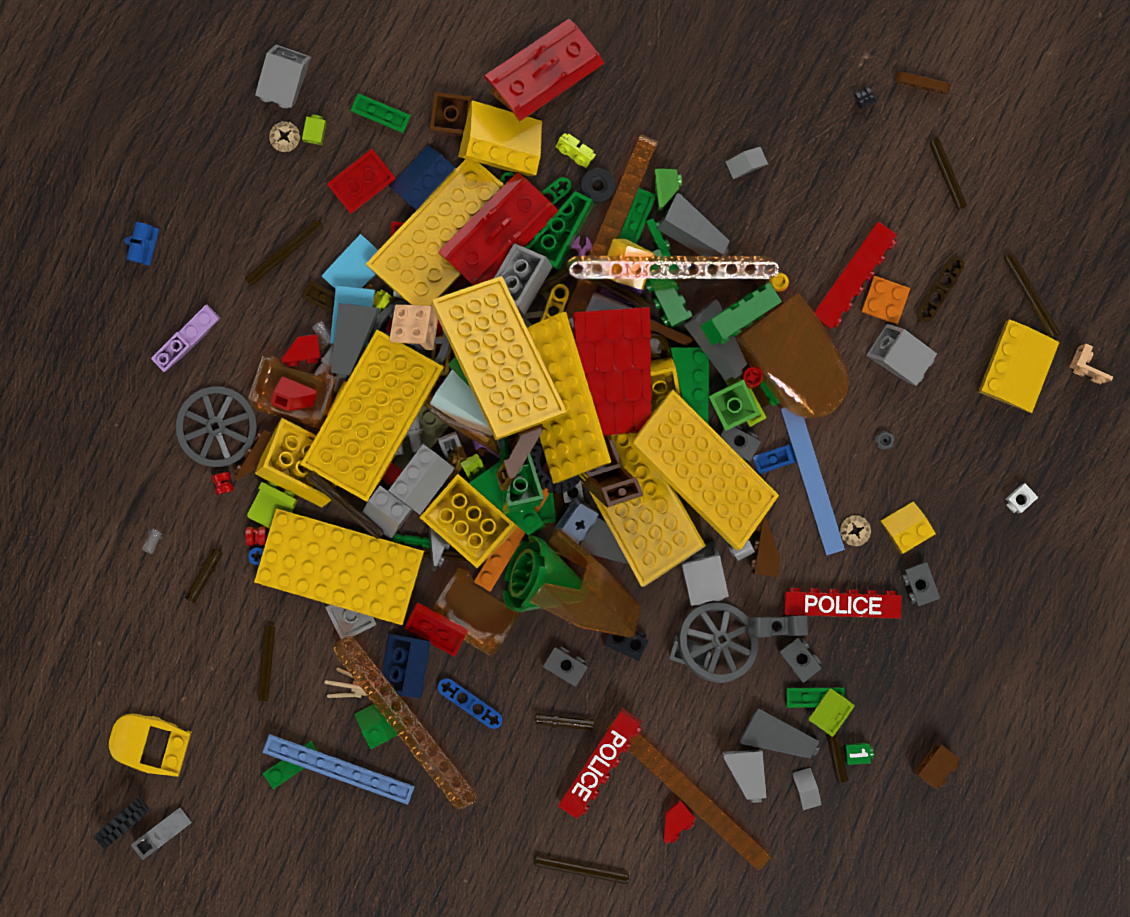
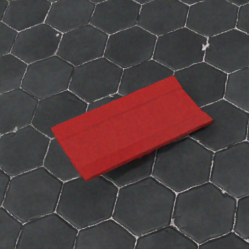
(544, 69)
(507, 218)

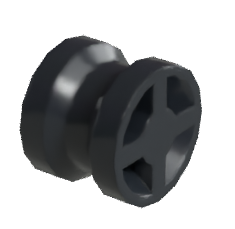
(864, 97)

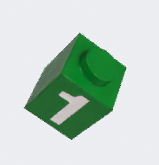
(858, 753)

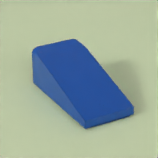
(774, 459)

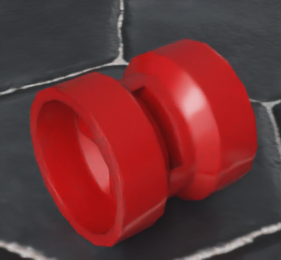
(754, 375)
(222, 488)
(255, 536)

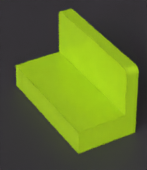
(831, 712)

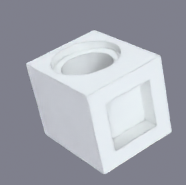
(1029, 497)

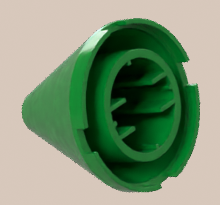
(530, 569)

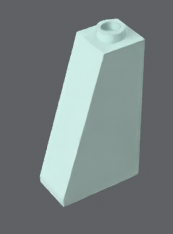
(458, 402)

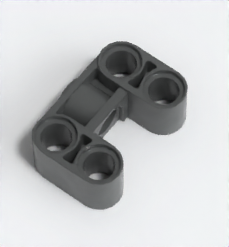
(785, 626)

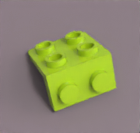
(268, 500)

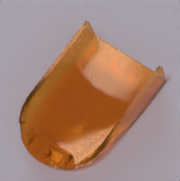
(797, 360)

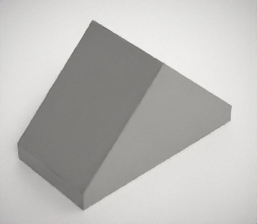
(746, 162)
(448, 444)
(807, 788)

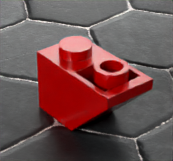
(303, 349)
(293, 395)
(677, 819)

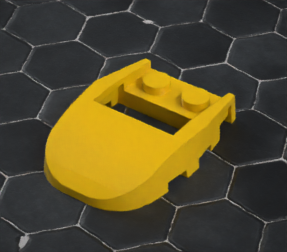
(130, 737)

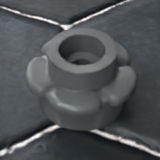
(884, 435)

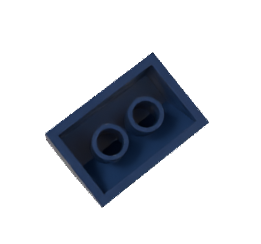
(422, 177)
(406, 664)

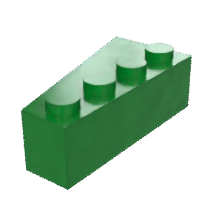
(562, 230)
(668, 299)
(740, 314)
(693, 378)
(489, 487)
(525, 488)

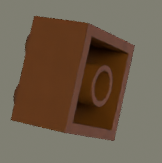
(449, 114)
(937, 766)

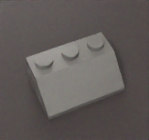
(524, 275)
(421, 479)

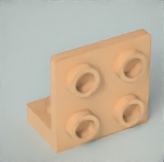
(414, 325)
(1080, 368)

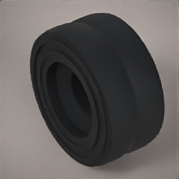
(598, 175)

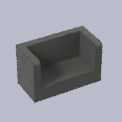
(701, 660)

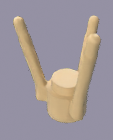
(355, 687)

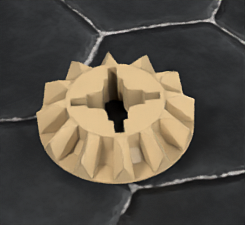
(282, 145)
(847, 527)

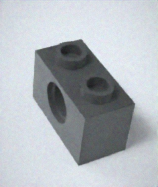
(750, 445)
(929, 592)
(790, 653)
(554, 661)

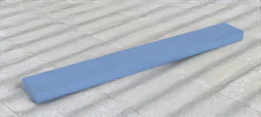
(813, 482)
(338, 769)

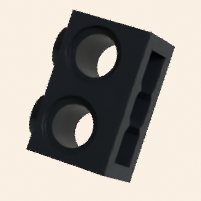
(624, 646)

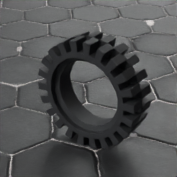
(546, 480)
(121, 823)

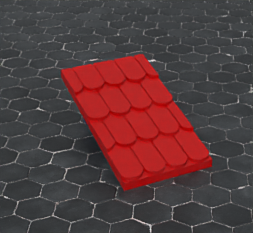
(616, 366)

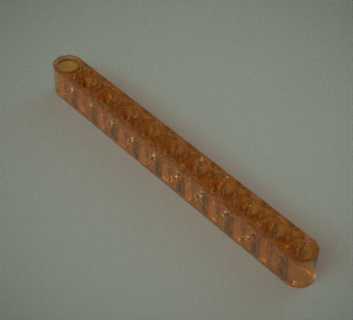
(614, 218)
(664, 263)
(395, 719)
(698, 801)

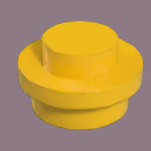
(779, 282)

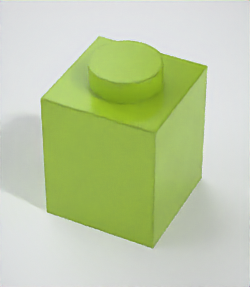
(314, 130)

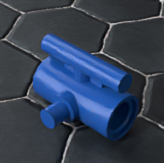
(142, 243)

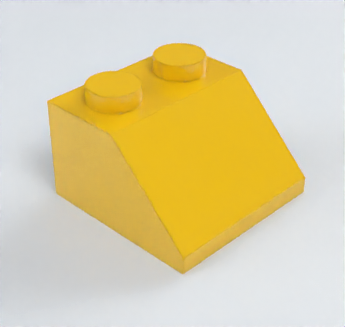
(624, 247)
(907, 527)

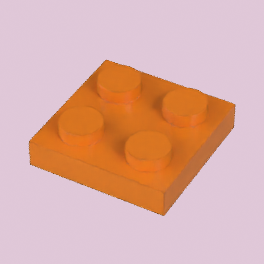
(885, 300)

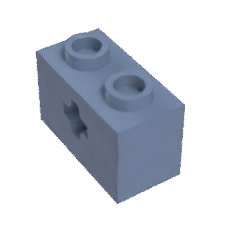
(577, 512)

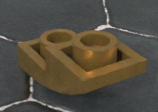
(454, 460)

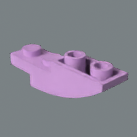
(186, 338)

